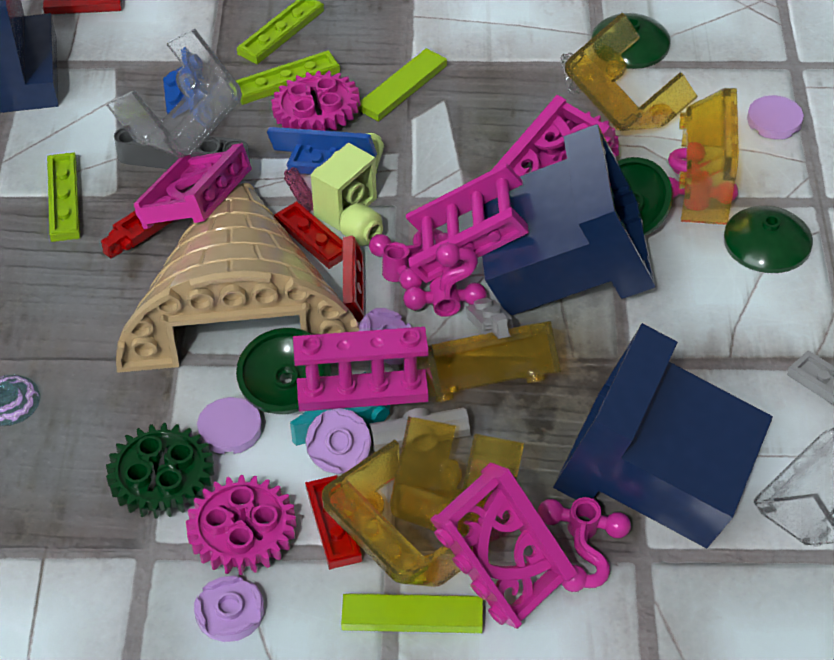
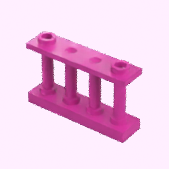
(483, 235)
(363, 389)

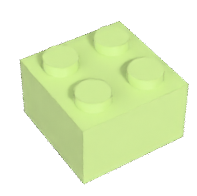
(342, 181)

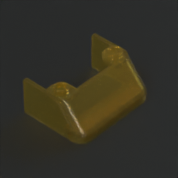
(600, 64)
(711, 157)
(489, 360)
(429, 478)
(359, 509)

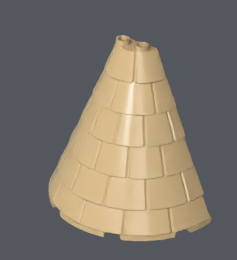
(224, 271)

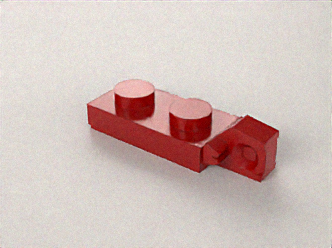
(127, 234)

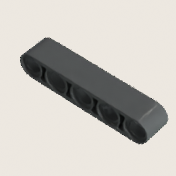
(137, 154)

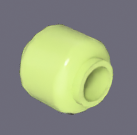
(361, 223)

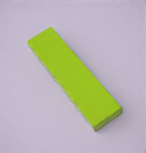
(279, 30)
(268, 81)
(402, 84)
(63, 197)
(412, 613)

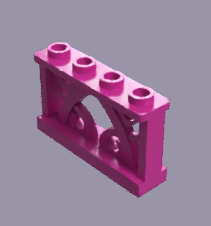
(549, 123)
(214, 179)
(523, 516)

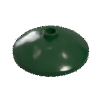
(649, 48)
(651, 189)
(768, 239)
(265, 366)

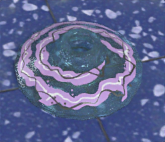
(17, 399)

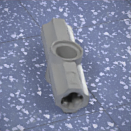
(387, 431)

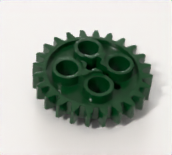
(141, 467)

